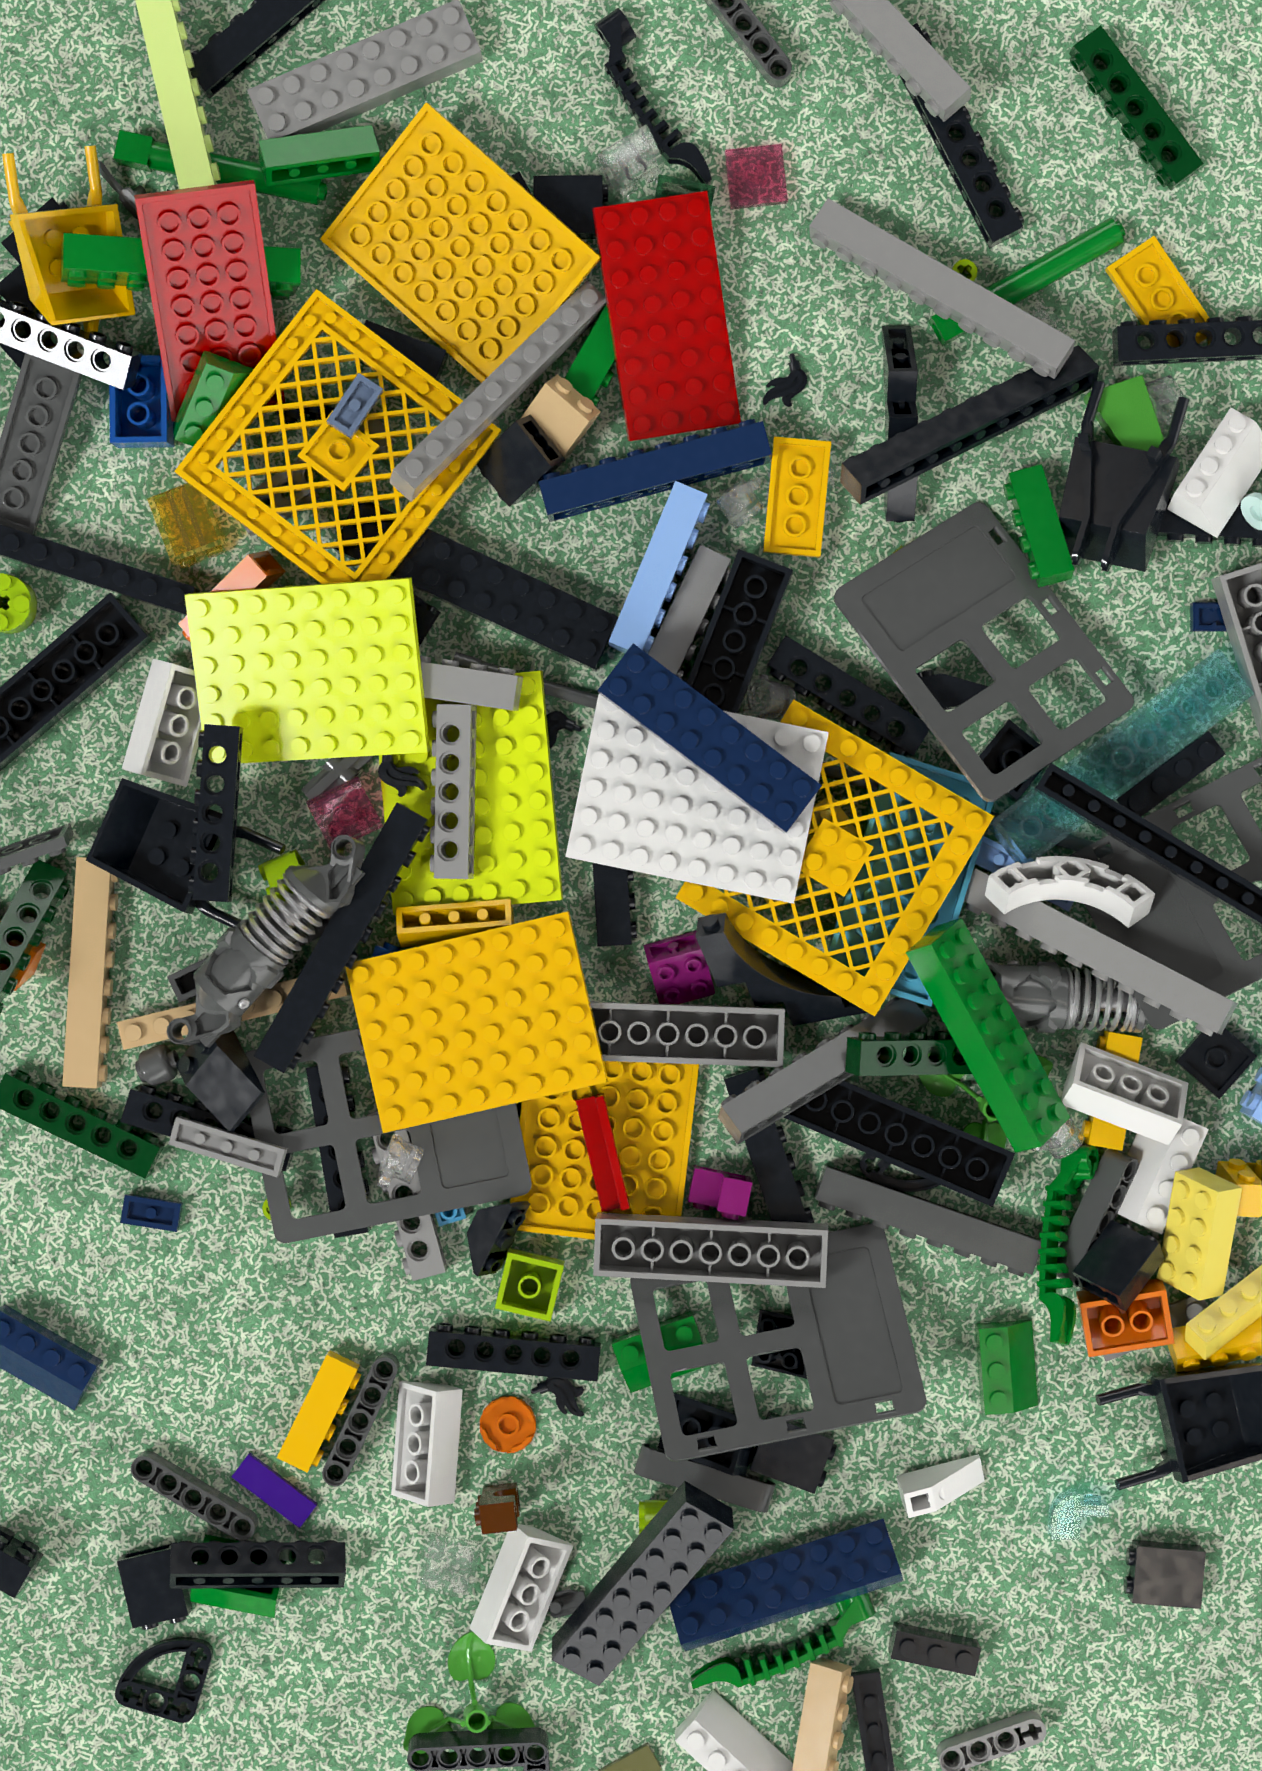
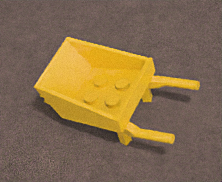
(39, 248)

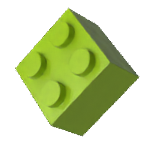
(529, 1284)

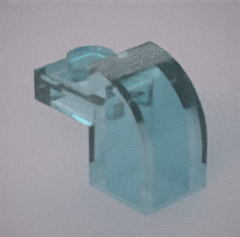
(1066, 1511)

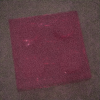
(756, 176)
(344, 811)

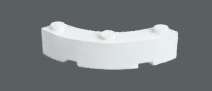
(1070, 880)

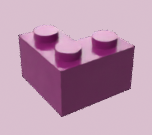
(721, 1190)

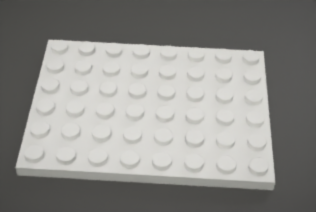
(666, 818)

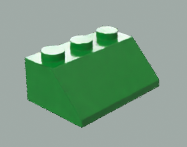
(208, 393)
(676, 1334)
(1006, 1366)
(248, 1600)

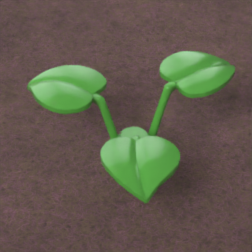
(945, 1085)
(468, 1660)

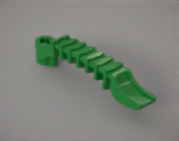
(1062, 1310)
(727, 1670)

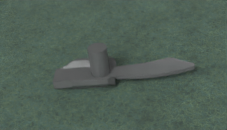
(126, 195)
(565, 1602)

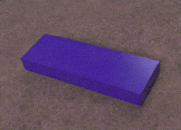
(274, 1490)

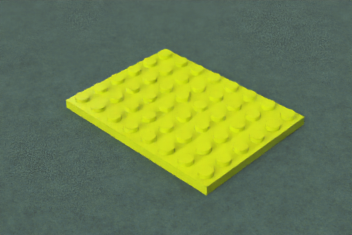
(311, 669)
(513, 809)

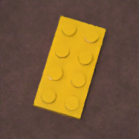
(1155, 288)
(797, 497)

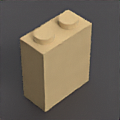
(562, 414)

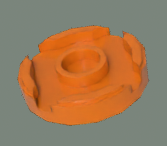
(514, 1417)

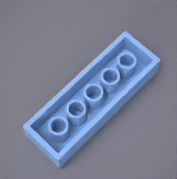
(659, 567)

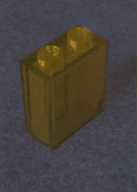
(187, 525)

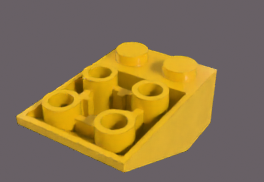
(1249, 1177)

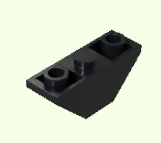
(493, 1234)

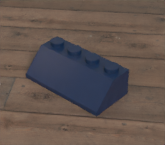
(44, 1358)

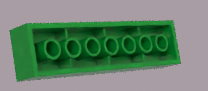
(122, 263)
(988, 1035)

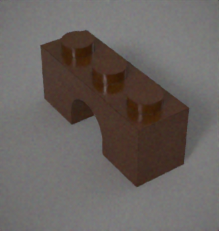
(498, 1508)

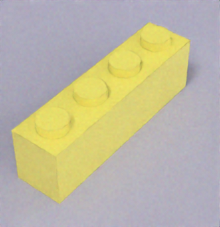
(1226, 1316)

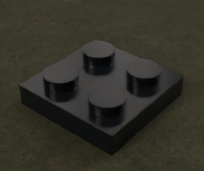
(1215, 1060)

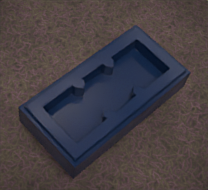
(1206, 617)

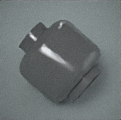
(157, 1065)

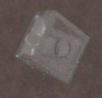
(630, 162)

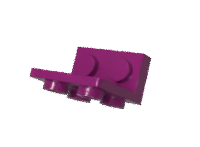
(679, 969)

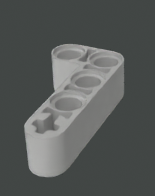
(992, 1746)

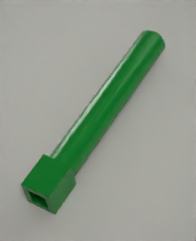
(147, 154)
(1043, 271)

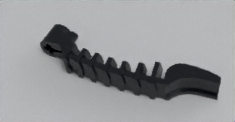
(616, 33)

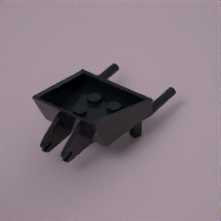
(1117, 493)
(150, 842)
(1206, 1419)

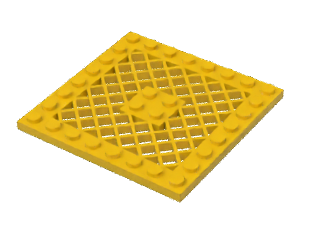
(328, 450)
(838, 856)

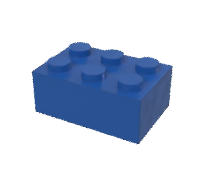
(142, 412)

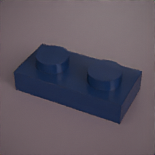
(151, 1212)

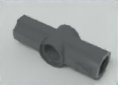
(334, 773)

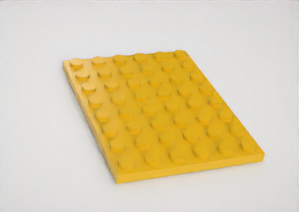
(459, 244)
(476, 1022)
(652, 1133)

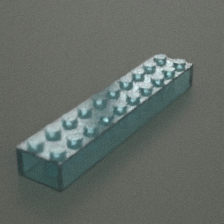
(1126, 753)

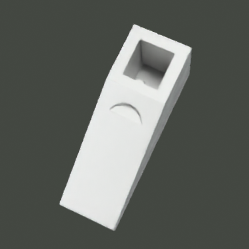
(938, 1485)

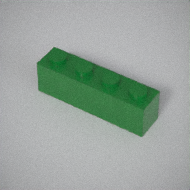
(318, 155)
(594, 361)
(1039, 526)

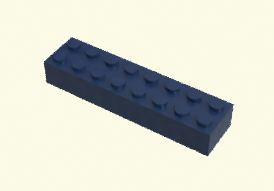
(656, 470)
(709, 738)
(785, 1585)

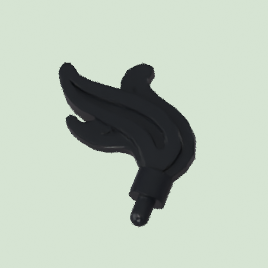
(787, 386)
(557, 721)
(399, 776)
(564, 1393)

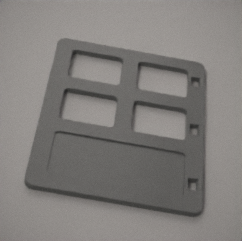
(943, 594)
(1182, 923)
(463, 1164)
(849, 1341)

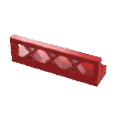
(602, 1153)

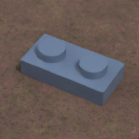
(355, 405)

